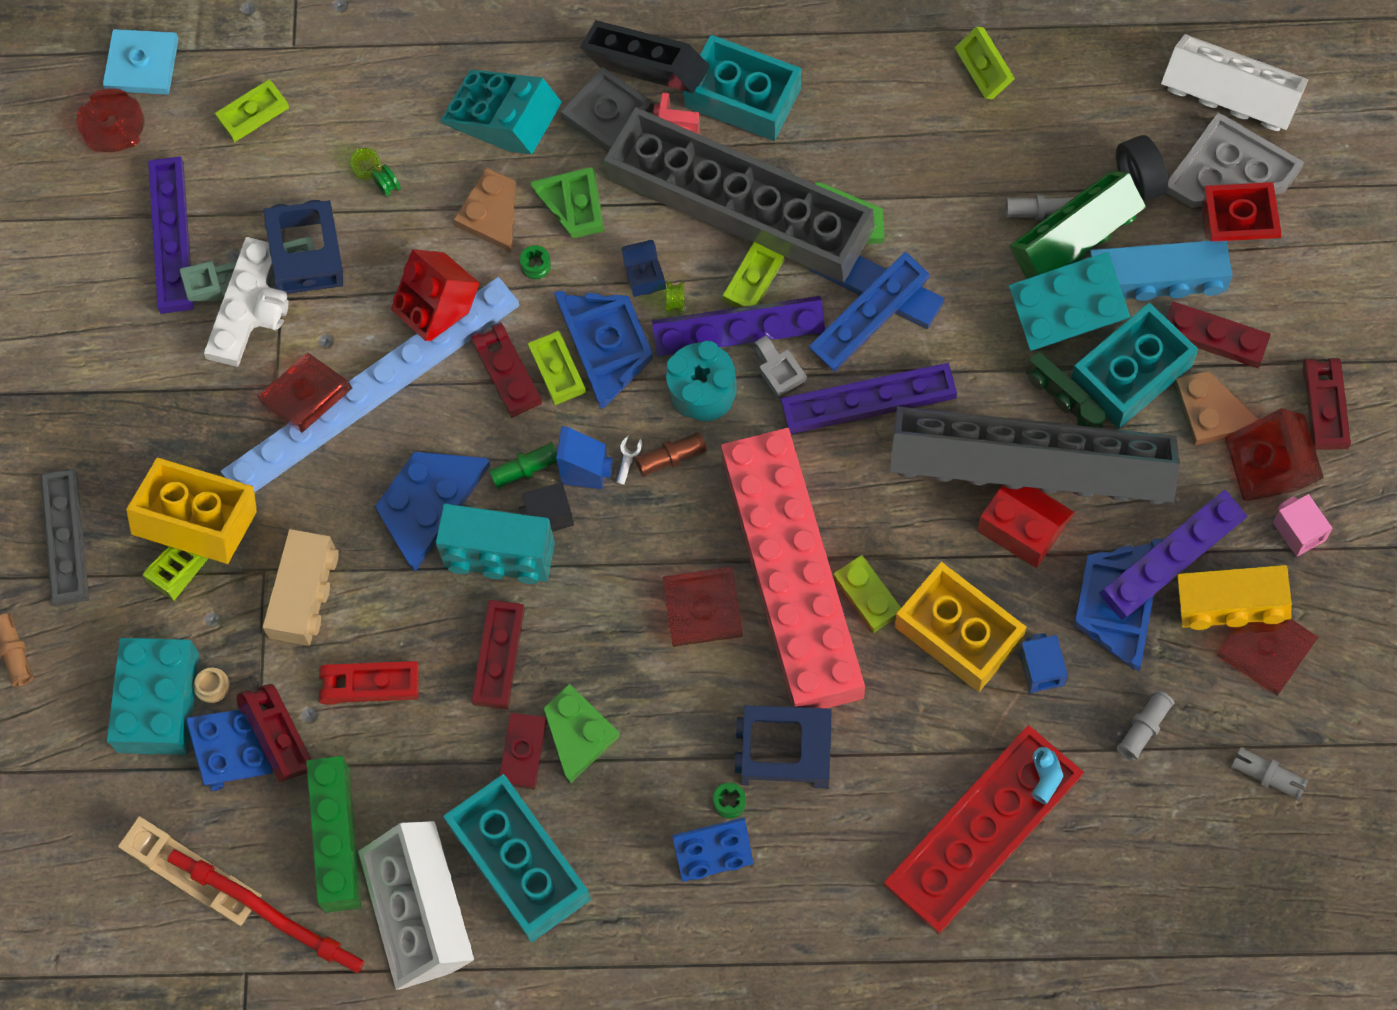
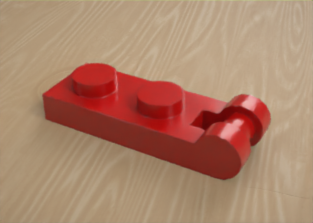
(369, 682)

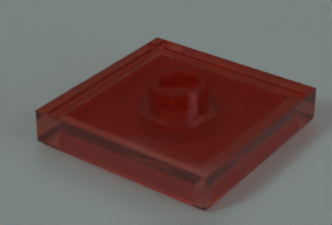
(305, 392)
(702, 606)
(1268, 651)

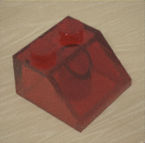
(1274, 455)

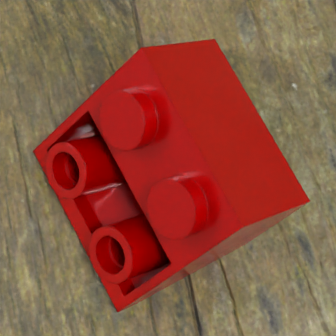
(433, 293)

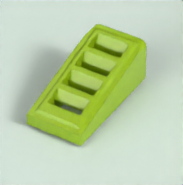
(180, 578)

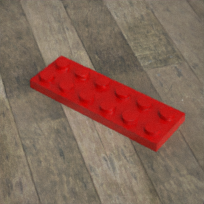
(978, 834)

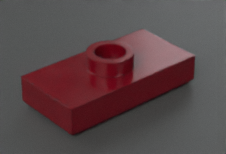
(523, 750)

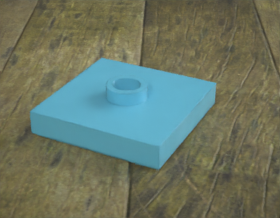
(141, 61)

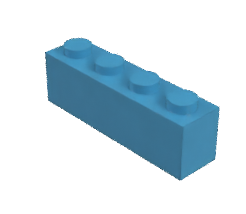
(1171, 269)

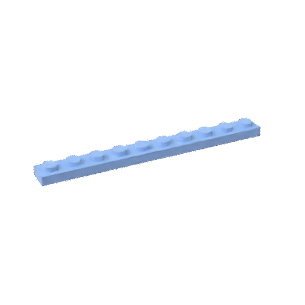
(371, 389)

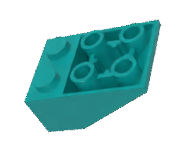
(503, 109)

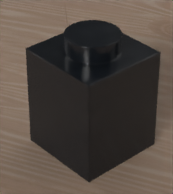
(549, 503)

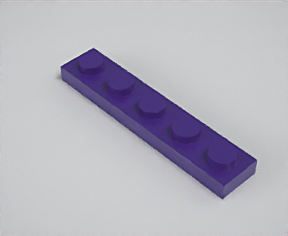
(170, 232)
(740, 324)
(868, 398)
(1173, 555)

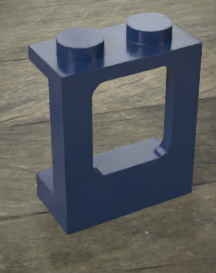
(304, 269)
(815, 745)

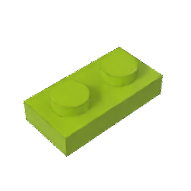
(984, 63)
(252, 110)
(753, 277)
(556, 368)
(867, 593)

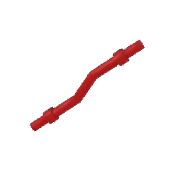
(326, 948)

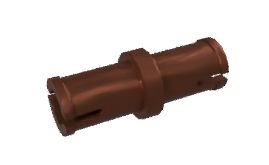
(670, 454)

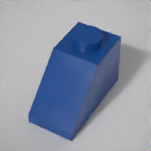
(582, 460)

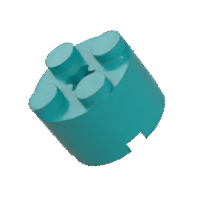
(696, 364)

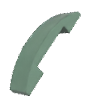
(210, 283)

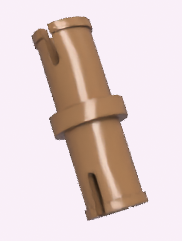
(13, 653)

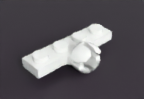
(246, 304)

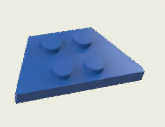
(606, 340)
(417, 496)
(1097, 619)

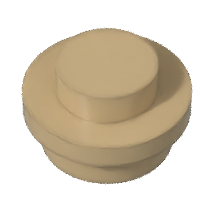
(211, 685)

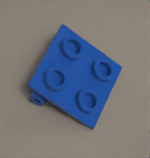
(226, 748)
(713, 849)

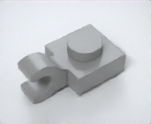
(778, 370)

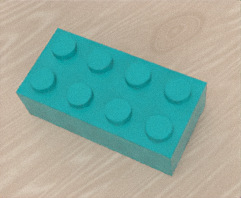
(517, 858)

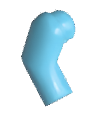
(1049, 774)

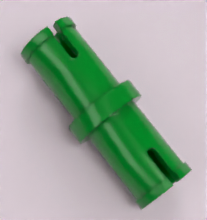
(524, 465)

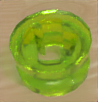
(365, 153)
(675, 296)

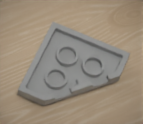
(1231, 155)

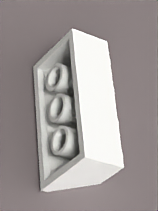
(1234, 82)
(415, 904)

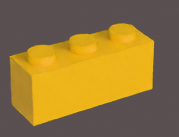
(1235, 597)

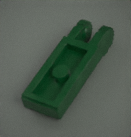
(1066, 392)

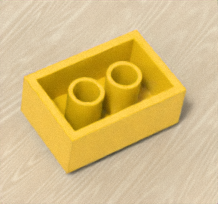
(192, 510)
(960, 627)

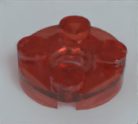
(116, 137)

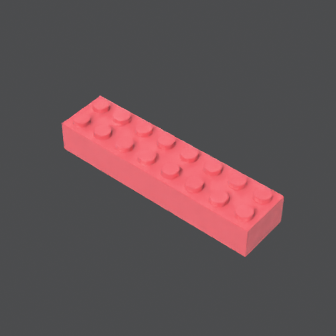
(792, 571)

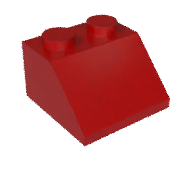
(1240, 212)
(1024, 522)

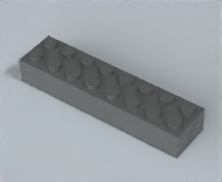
(740, 194)
(1035, 455)

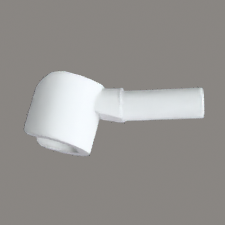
(627, 459)

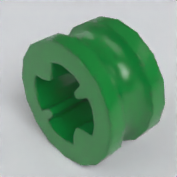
(386, 180)
(533, 252)
(728, 811)

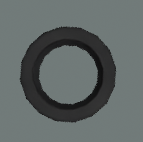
(1144, 164)

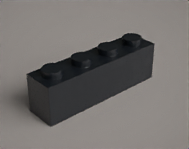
(645, 56)

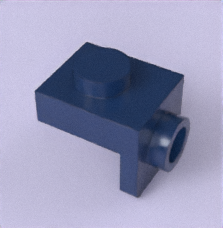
(643, 268)

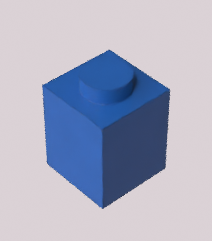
(1042, 662)

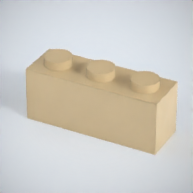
(300, 587)

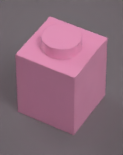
(1301, 524)

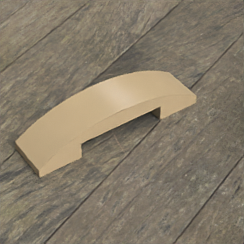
(152, 849)

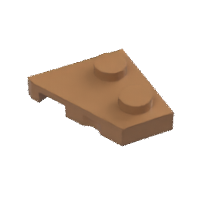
(490, 209)
(1210, 408)

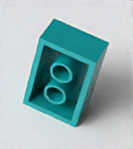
(745, 88)
(1069, 301)
(1134, 365)
(495, 543)
(153, 696)

